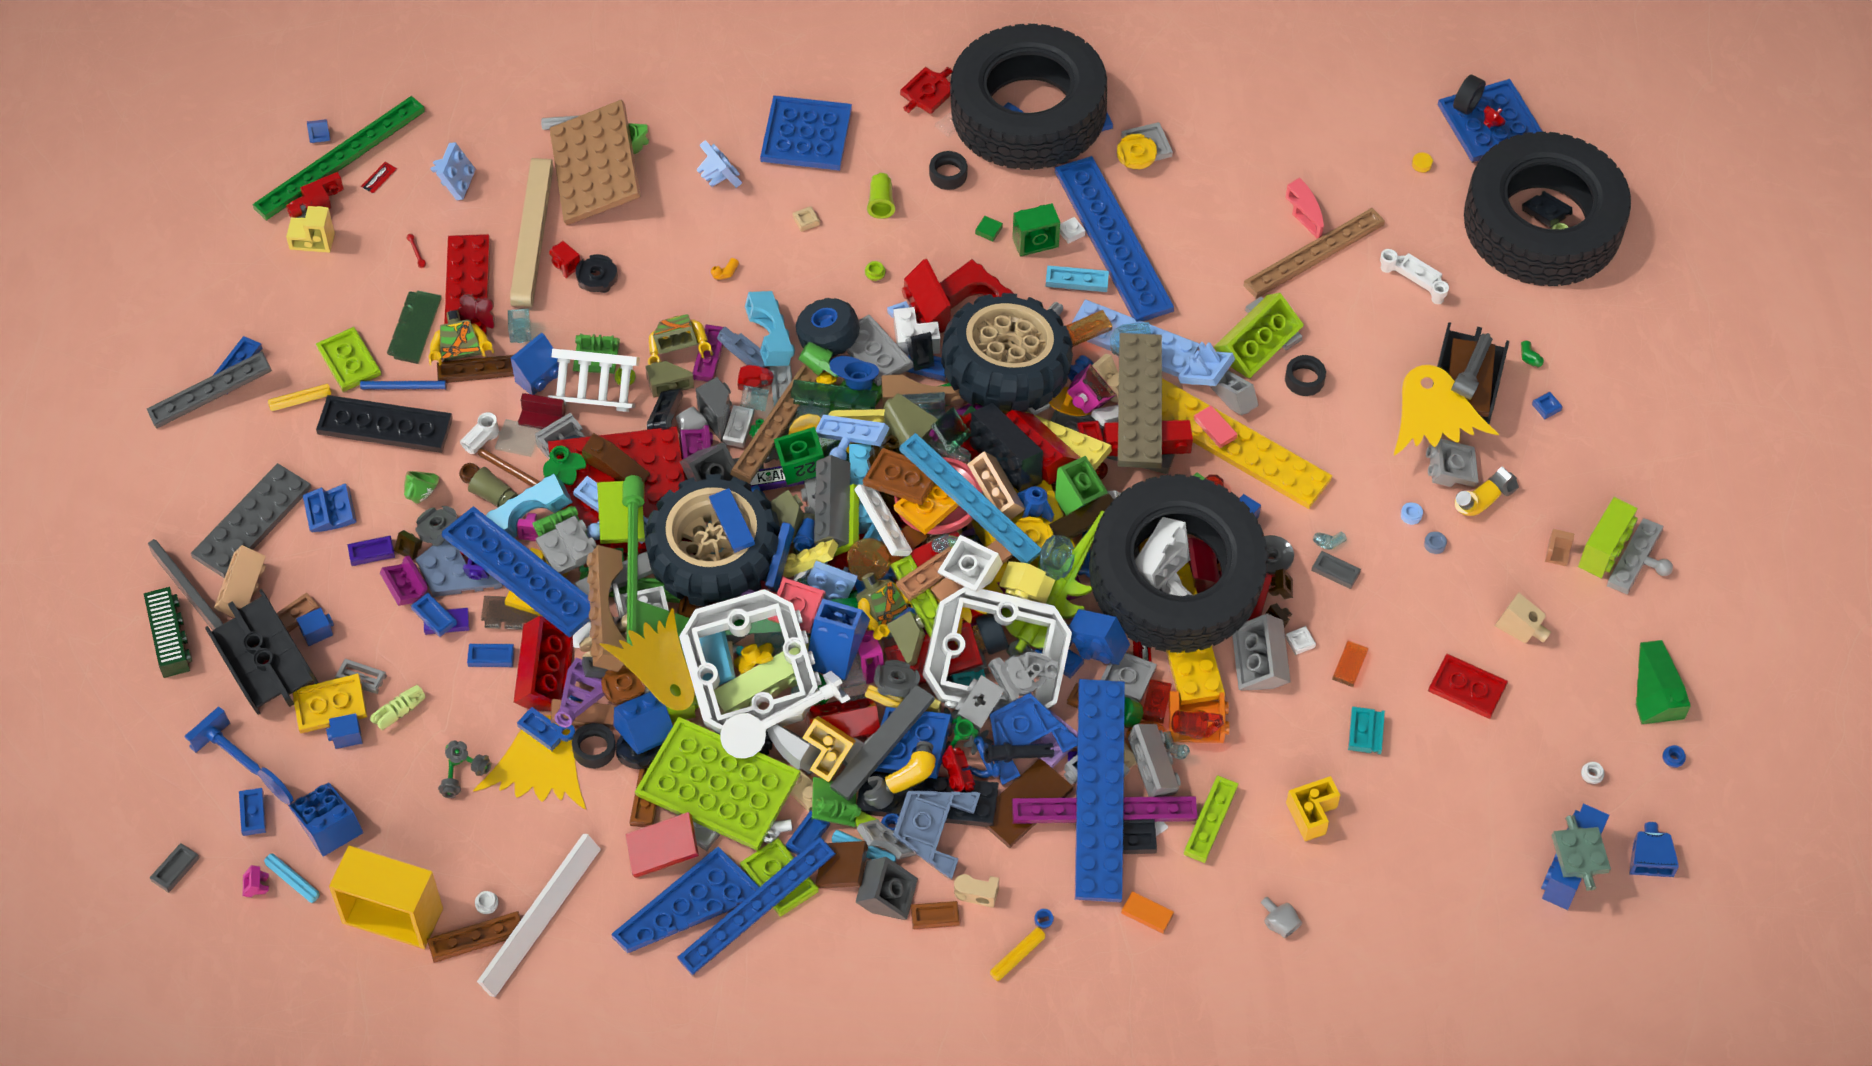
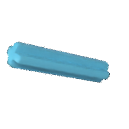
(872, 853)
(291, 878)

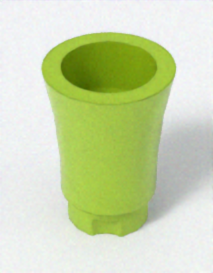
(881, 197)

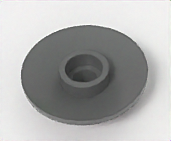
(1281, 552)

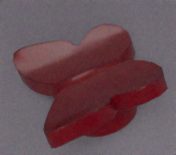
(477, 309)

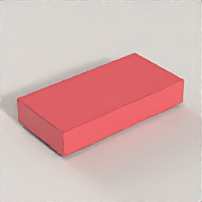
(1215, 426)

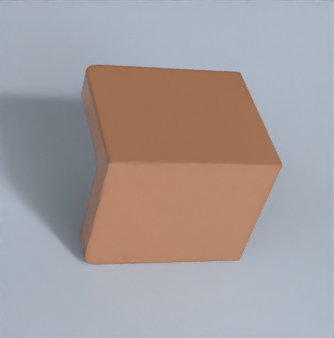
(1559, 547)

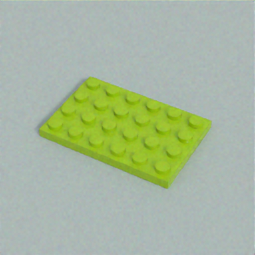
(717, 789)

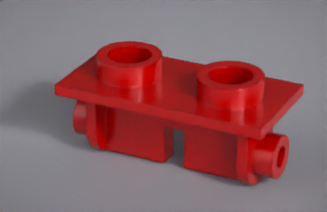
(954, 761)

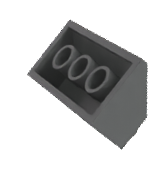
(832, 500)

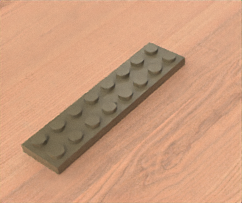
(1140, 401)

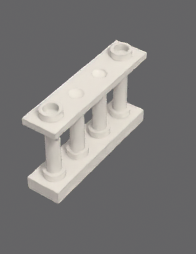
(605, 362)

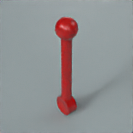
(421, 263)

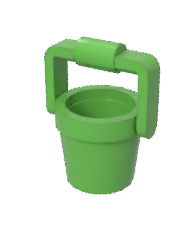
(816, 358)

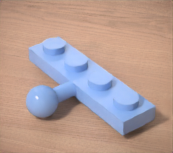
(849, 431)
(588, 494)

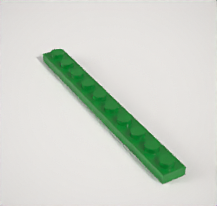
(339, 156)

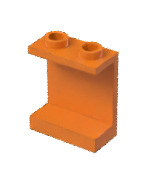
(1216, 707)

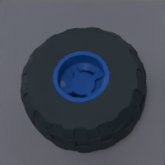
(829, 325)

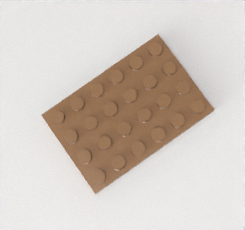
(594, 162)

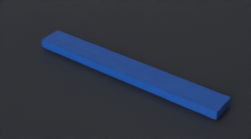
(755, 906)

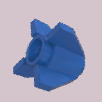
(1036, 503)

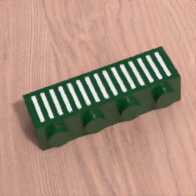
(167, 632)

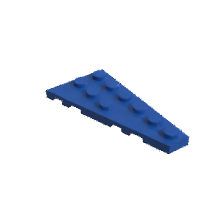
(699, 895)

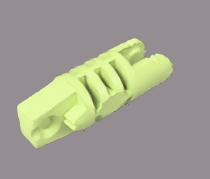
(398, 707)

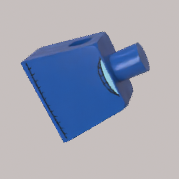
(1653, 853)

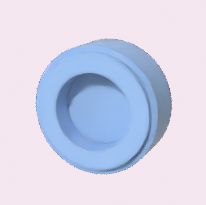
(1411, 513)

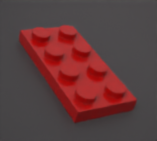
(966, 660)

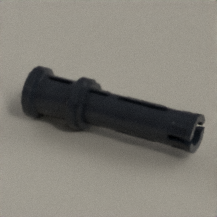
(1008, 751)

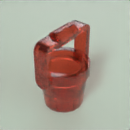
(1195, 723)

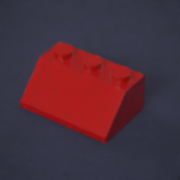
(927, 296)
(852, 717)

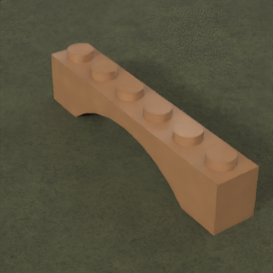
(903, 385)
(603, 568)

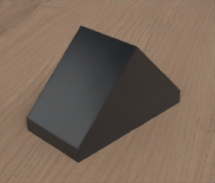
(921, 351)

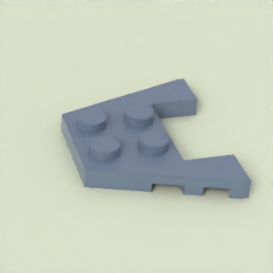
(445, 574)
(923, 822)

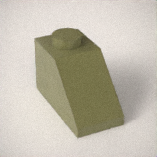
(667, 376)
(788, 510)
(908, 635)

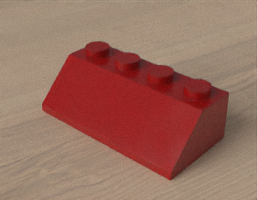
(1055, 451)
(542, 664)

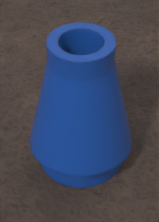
(805, 536)

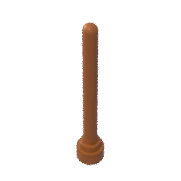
(507, 467)

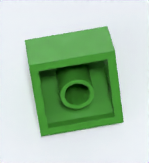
(1077, 485)

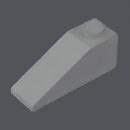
(1236, 393)

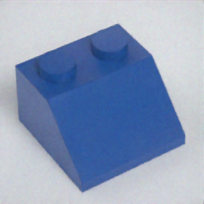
(534, 365)
(642, 722)

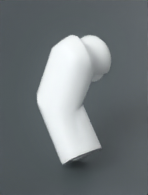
(777, 828)

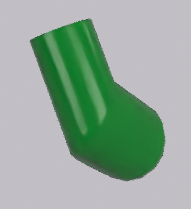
(1529, 356)

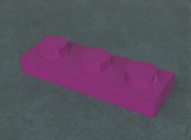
(706, 367)

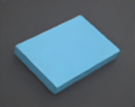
(717, 653)

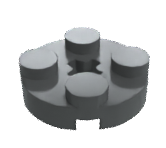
(425, 524)
(899, 687)

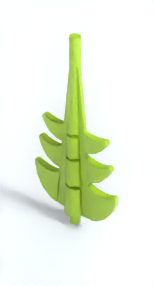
(1035, 634)

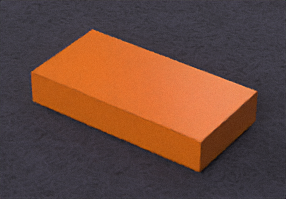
(1147, 912)

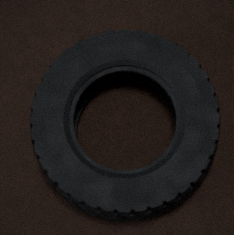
(1035, 137)
(1537, 252)
(1169, 619)

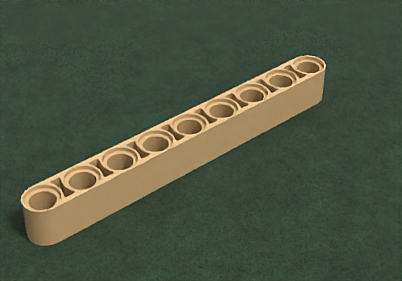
(531, 232)

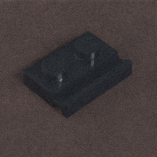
(1547, 209)
(1139, 836)

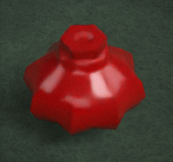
(1493, 117)

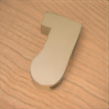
(976, 890)

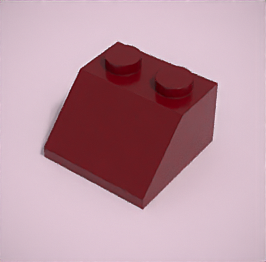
(1203, 565)

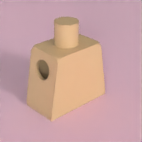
(1523, 620)

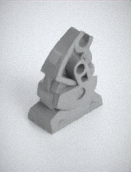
(1018, 673)

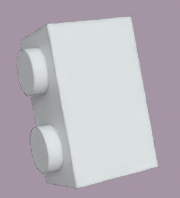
(970, 564)

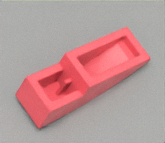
(1305, 206)

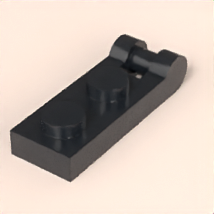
(665, 409)

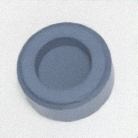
(1435, 542)

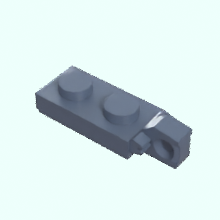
(741, 347)

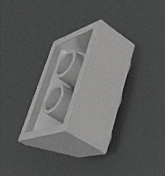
(1261, 654)
(1153, 760)

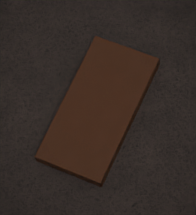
(1460, 356)
(1035, 782)

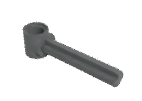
(1466, 382)

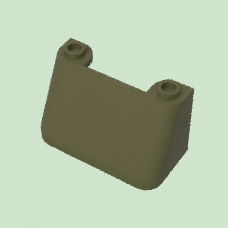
(906, 419)

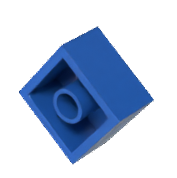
(1098, 637)

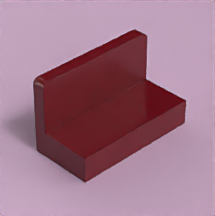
(540, 410)

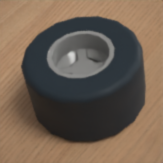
(992, 633)

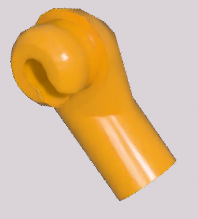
(727, 272)

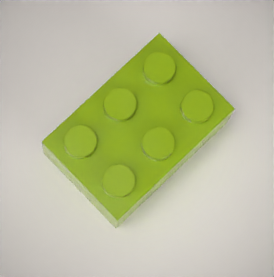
(1608, 538)

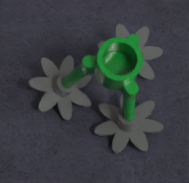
(964, 730)

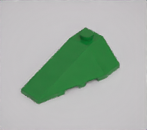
(1659, 686)

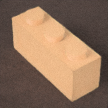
(996, 485)
(240, 579)

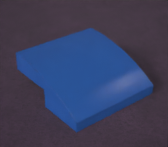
(329, 508)

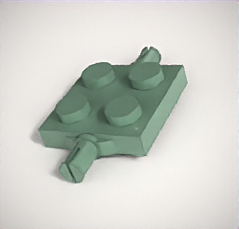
(1581, 852)

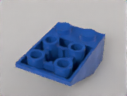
(836, 637)
(326, 819)

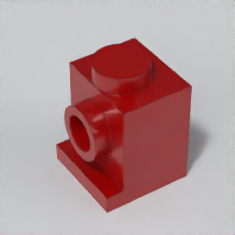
(564, 258)

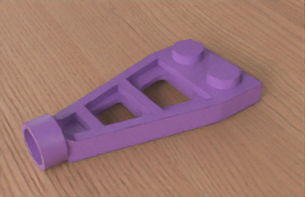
(571, 708)

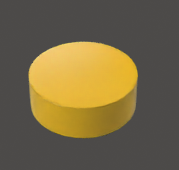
(1422, 162)

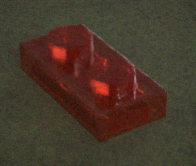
(1156, 701)

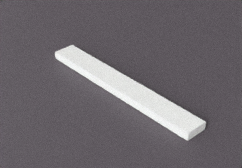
(538, 915)

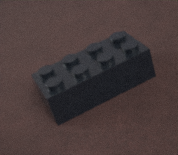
(1013, 449)

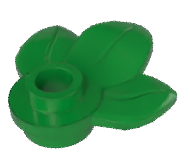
(563, 468)

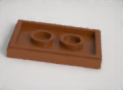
(898, 477)

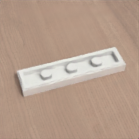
(883, 521)

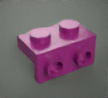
(694, 440)
(404, 582)

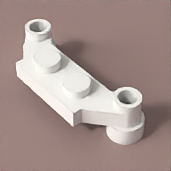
(1417, 272)

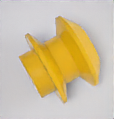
(826, 378)

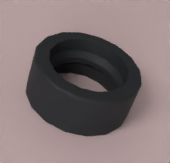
(1469, 94)
(946, 158)
(1304, 388)
(590, 730)

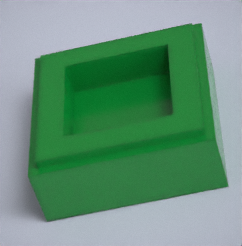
(988, 228)

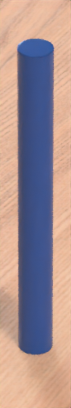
(374, 385)

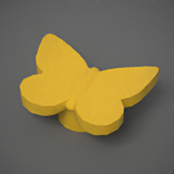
(753, 655)

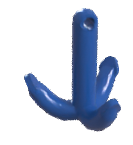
(992, 769)

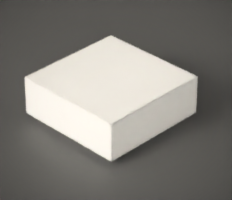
(1300, 640)

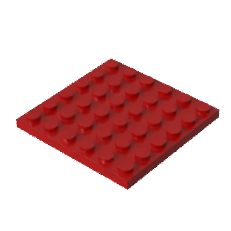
(652, 449)

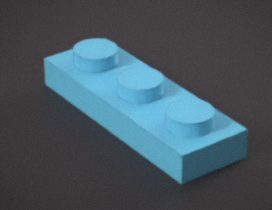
(1077, 278)

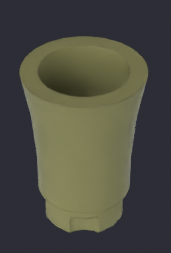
(490, 487)

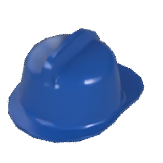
(857, 373)

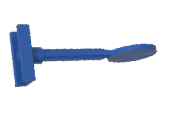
(210, 730)

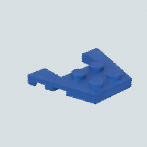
(1024, 723)

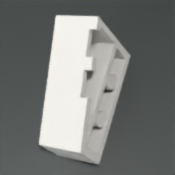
(1164, 552)

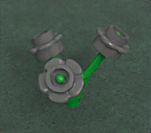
(457, 754)

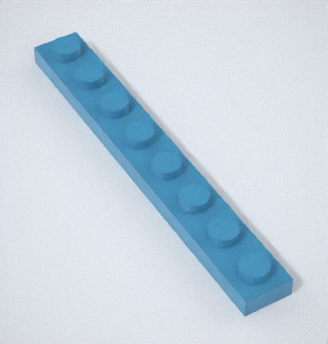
(970, 499)

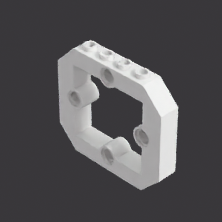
(721, 617)
(946, 626)

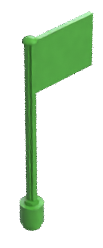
(638, 611)

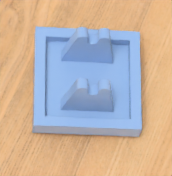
(717, 166)
(454, 171)
(1206, 366)
(832, 580)

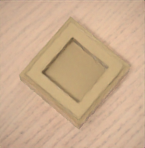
(806, 219)

